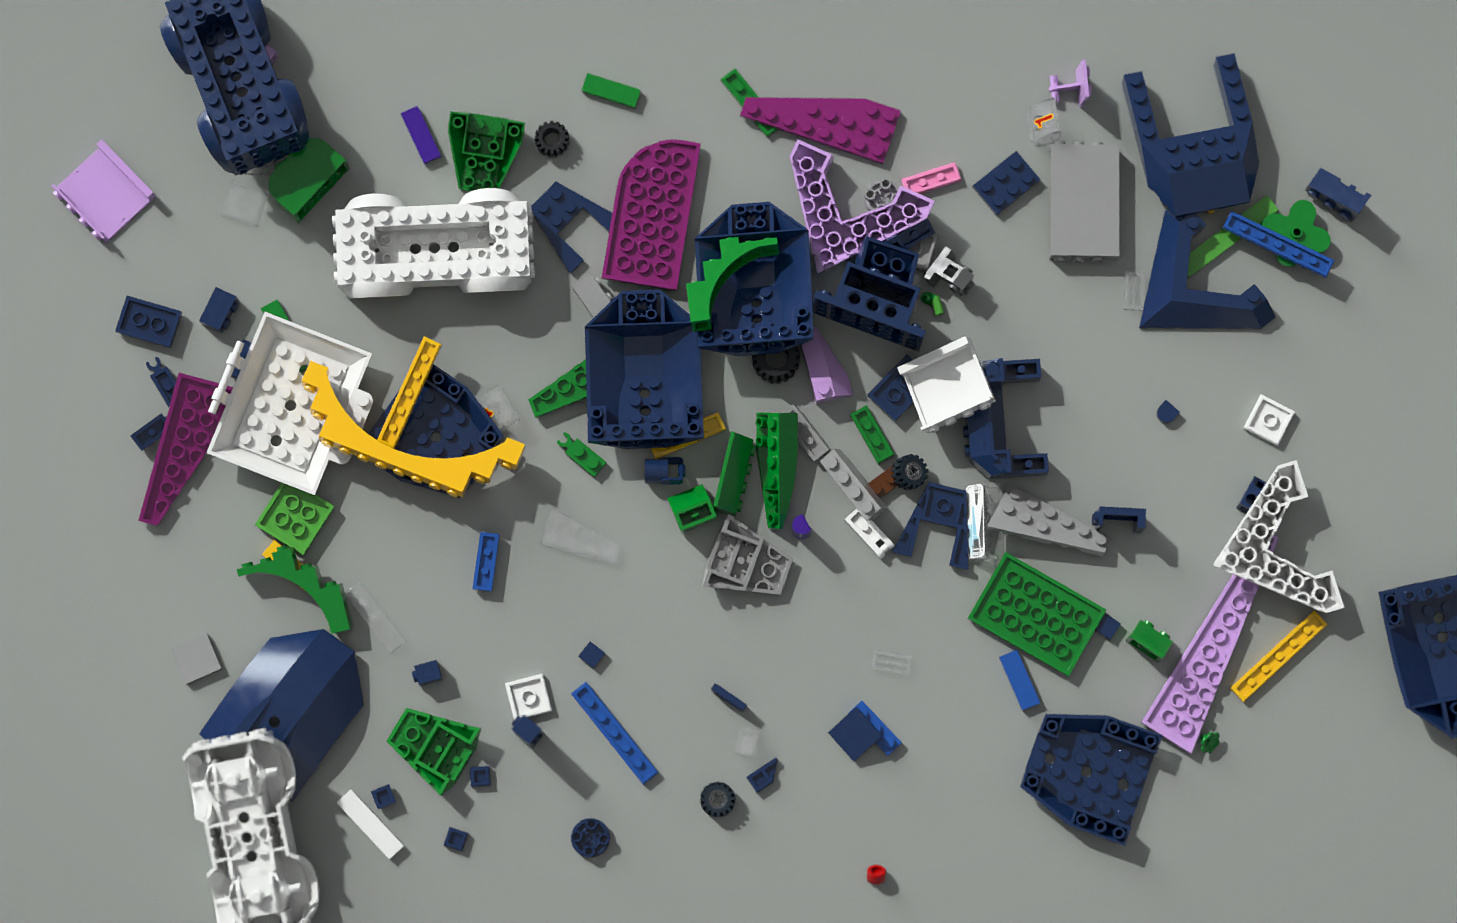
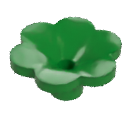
(1209, 742)

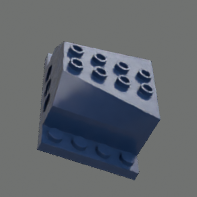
(868, 303)

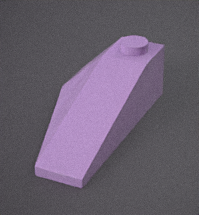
(824, 371)

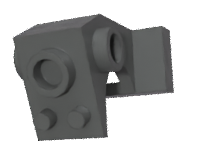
(959, 283)

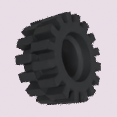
(548, 128)

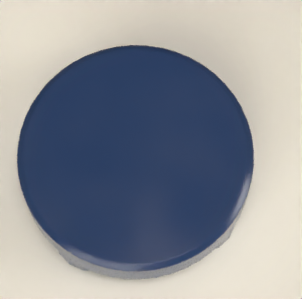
(590, 837)

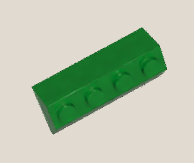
(733, 474)

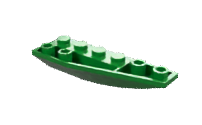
(777, 462)

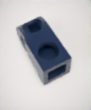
(1250, 495)

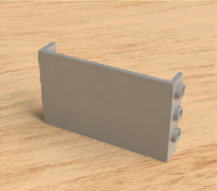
(1084, 202)

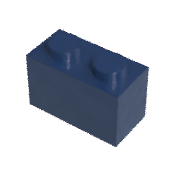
(219, 310)

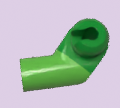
(934, 301)

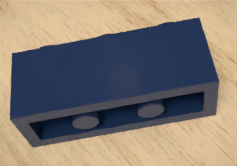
(527, 730)

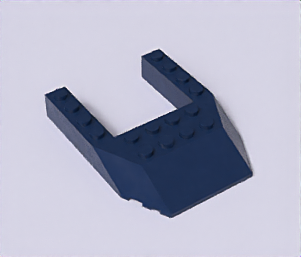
(1203, 167)

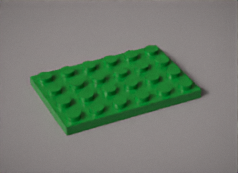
(1036, 614)

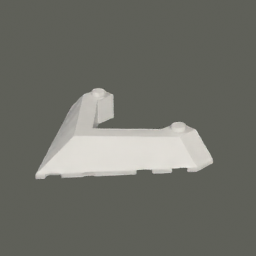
(1248, 551)

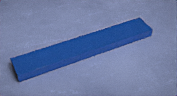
(1278, 244)
(614, 733)

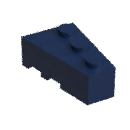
(1337, 195)

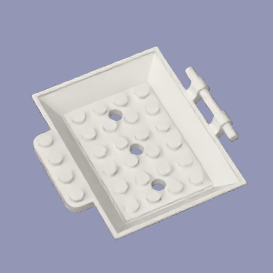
(263, 387)

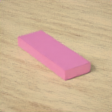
(932, 179)

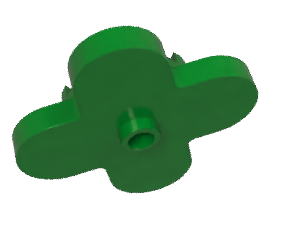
(1301, 220)

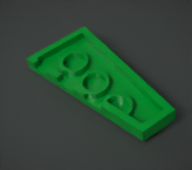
(561, 393)

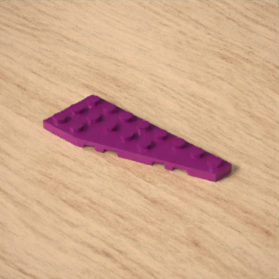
(840, 123)
(182, 443)

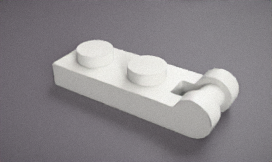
(869, 533)

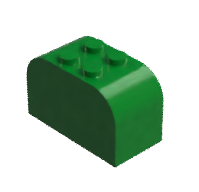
(306, 177)

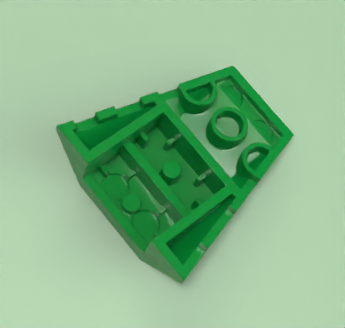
(434, 747)

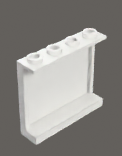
(947, 384)

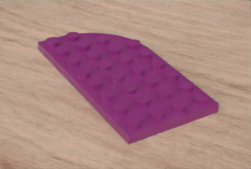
(652, 215)

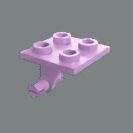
(1084, 89)

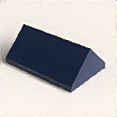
(888, 259)

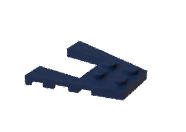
(556, 210)
(943, 507)

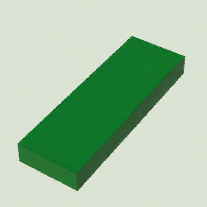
(611, 90)
(872, 434)

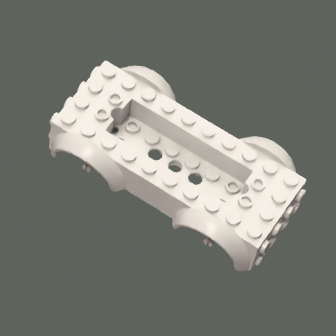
(379, 230)
(257, 778)

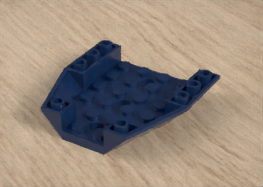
(447, 409)
(1112, 752)

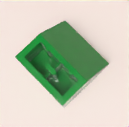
(692, 508)

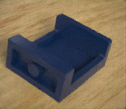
(1137, 515)

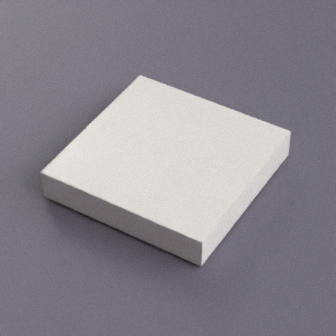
(1269, 420)
(528, 696)

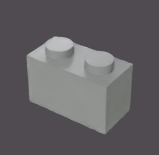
(591, 295)

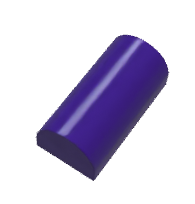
(800, 527)

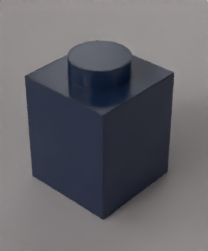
(427, 673)

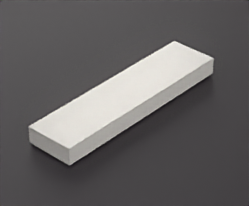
(370, 824)

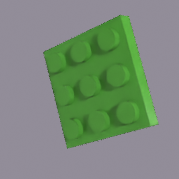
(294, 517)

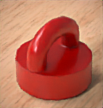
(876, 874)

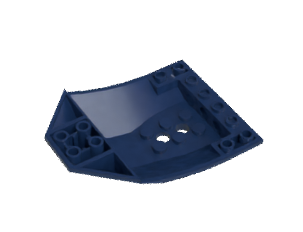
(777, 281)
(636, 346)
(1422, 663)
(306, 683)

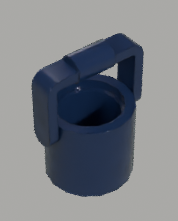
(657, 471)

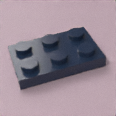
(1006, 183)
(148, 321)
(892, 392)

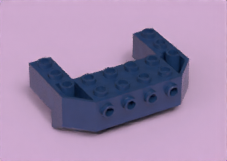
(987, 427)

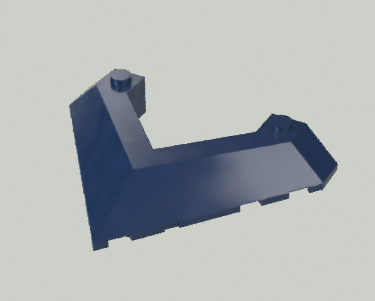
(1173, 306)

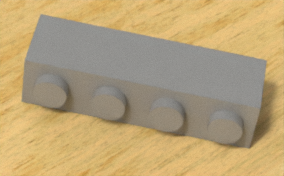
(853, 484)

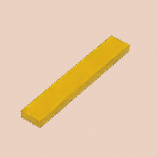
(409, 392)
(1278, 656)

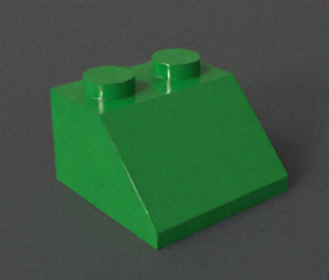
(1149, 640)

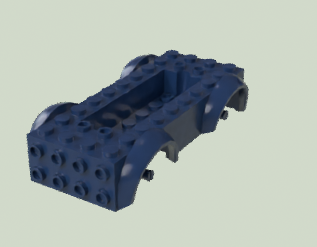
(235, 129)

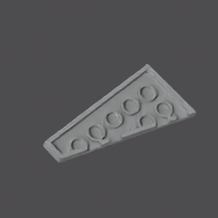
(1038, 521)

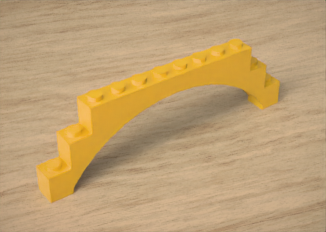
(445, 474)

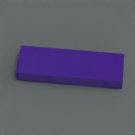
(420, 135)

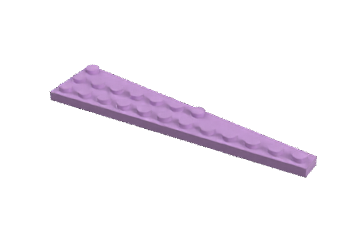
(1192, 685)

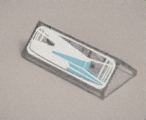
(981, 504)

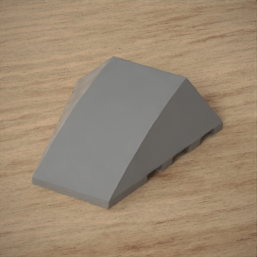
(745, 561)

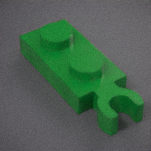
(583, 455)

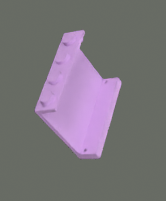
(104, 193)

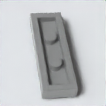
(808, 436)

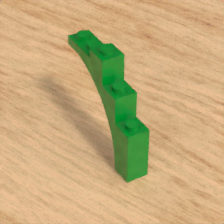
(717, 271)
(329, 598)

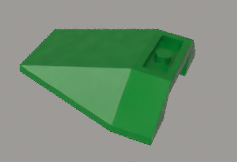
(483, 148)

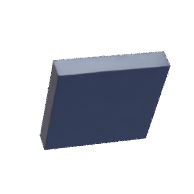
(855, 734)

